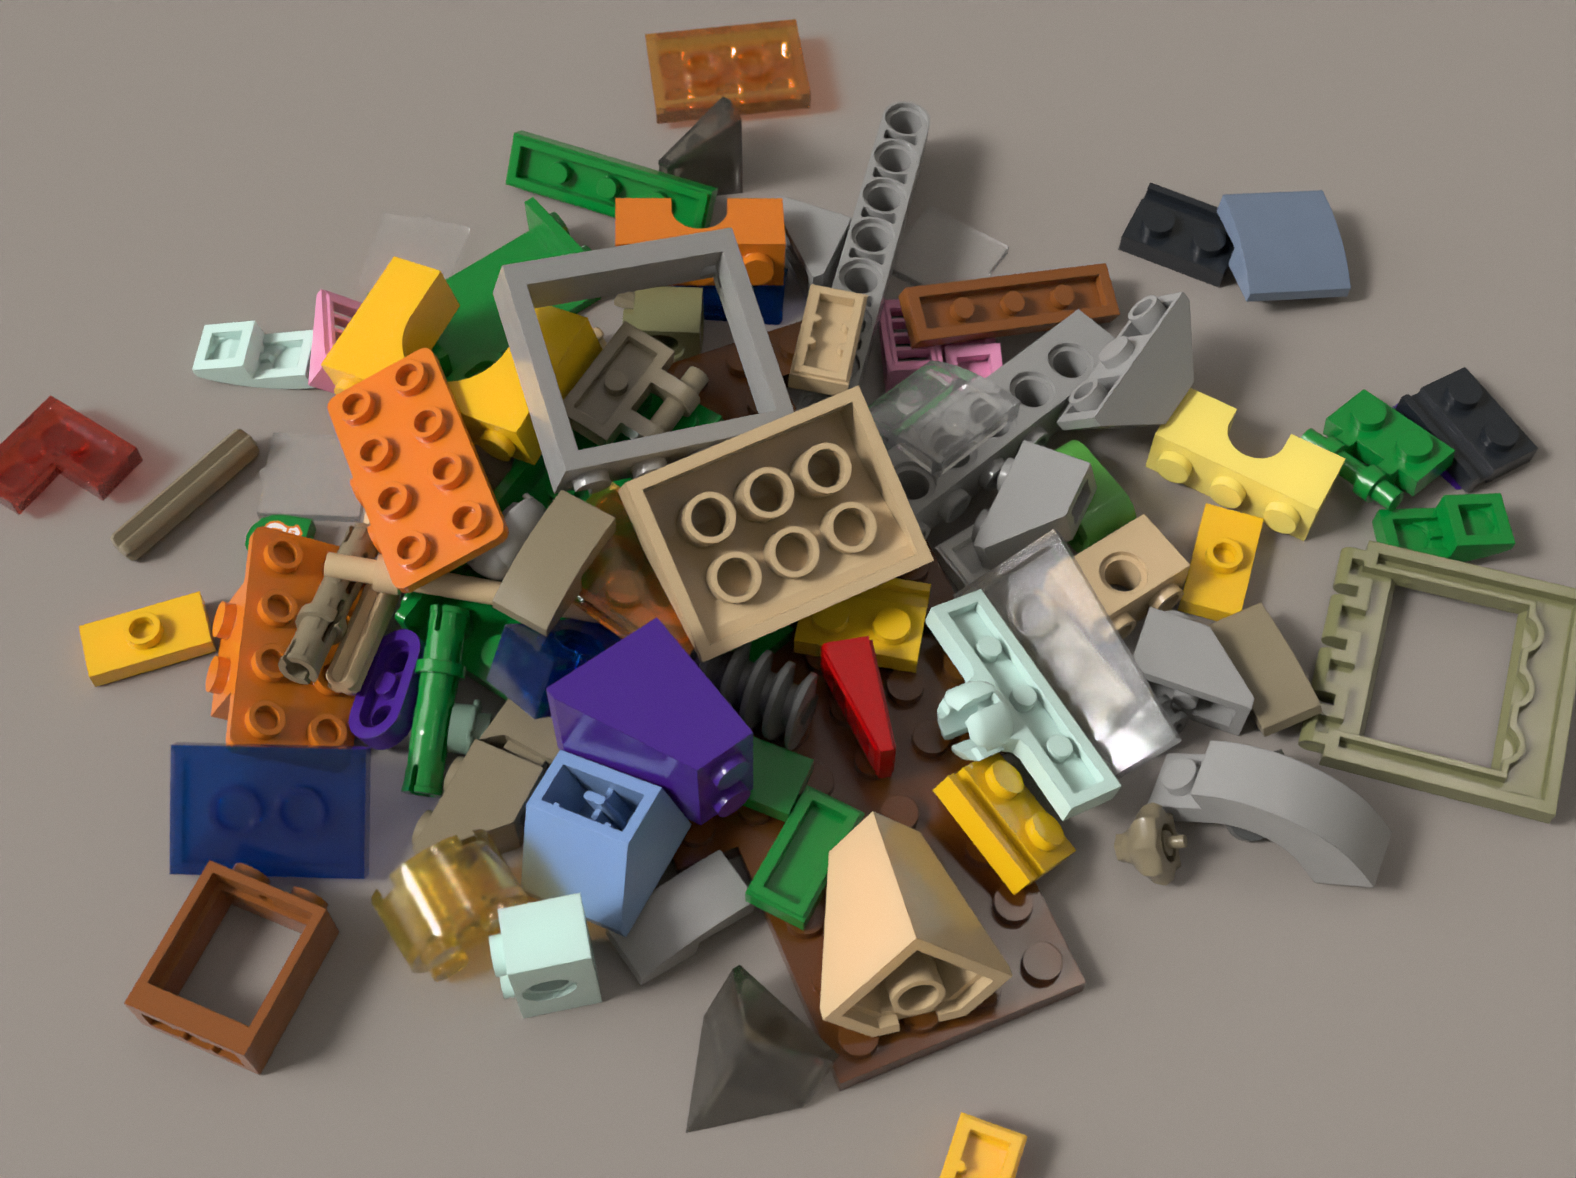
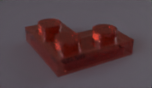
(63, 443)

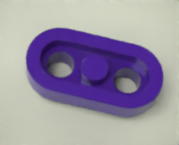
(389, 694)

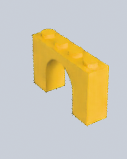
(411, 311)

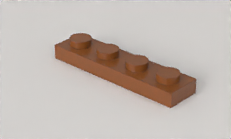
(1005, 304)

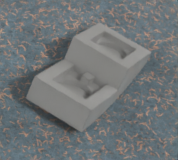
(681, 916)

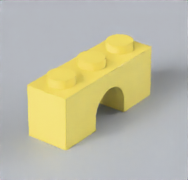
(1281, 488)

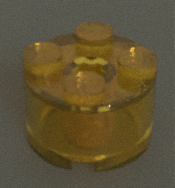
(447, 903)

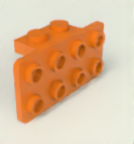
(416, 471)
(254, 635)

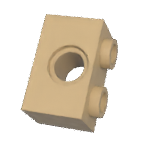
(1141, 562)

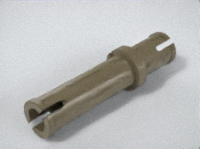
(324, 619)

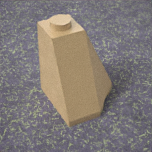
(899, 934)

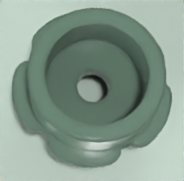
(466, 725)

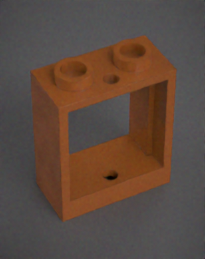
(156, 992)

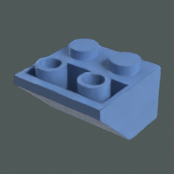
(598, 838)

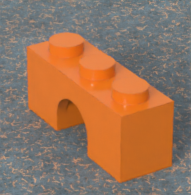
(755, 223)

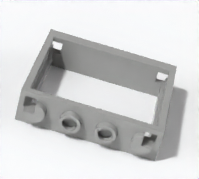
(617, 271)

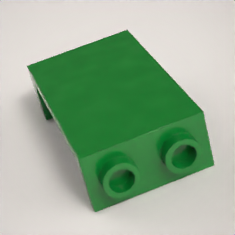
(477, 322)

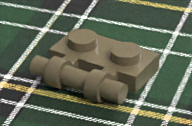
(619, 383)

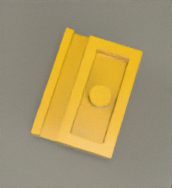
(888, 614)
(1005, 821)

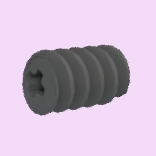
(762, 694)

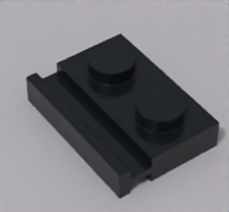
(1179, 235)
(1472, 424)

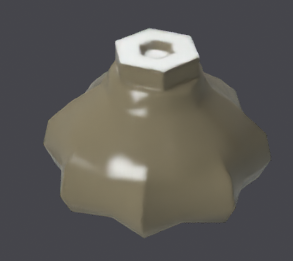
(1152, 844)

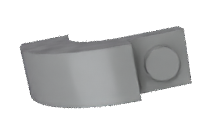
(1282, 799)

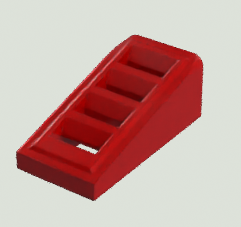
(856, 685)

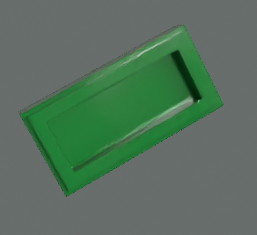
(797, 864)

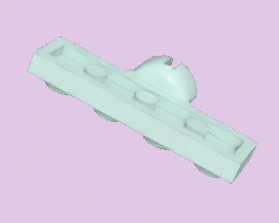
(1013, 708)

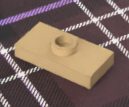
(827, 340)

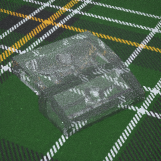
(942, 415)

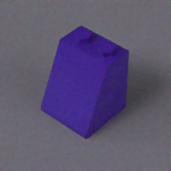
(658, 720)

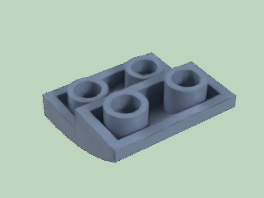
(1285, 245)

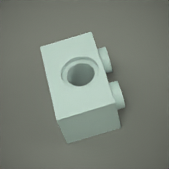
(546, 956)

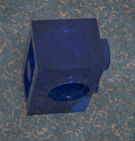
(532, 662)

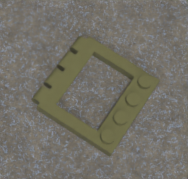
(1536, 694)

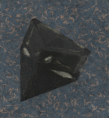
(710, 151)
(753, 1057)

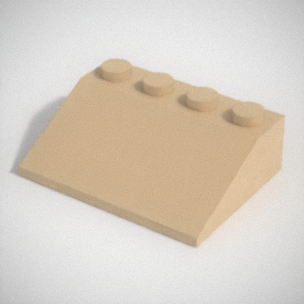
(776, 523)

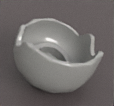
(521, 520)

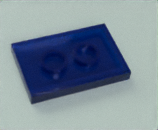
(271, 809)

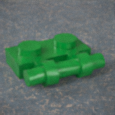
(1388, 443)

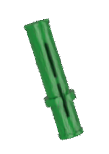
(438, 686)

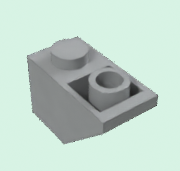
(1035, 495)

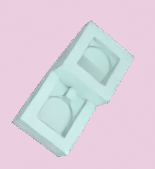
(248, 357)

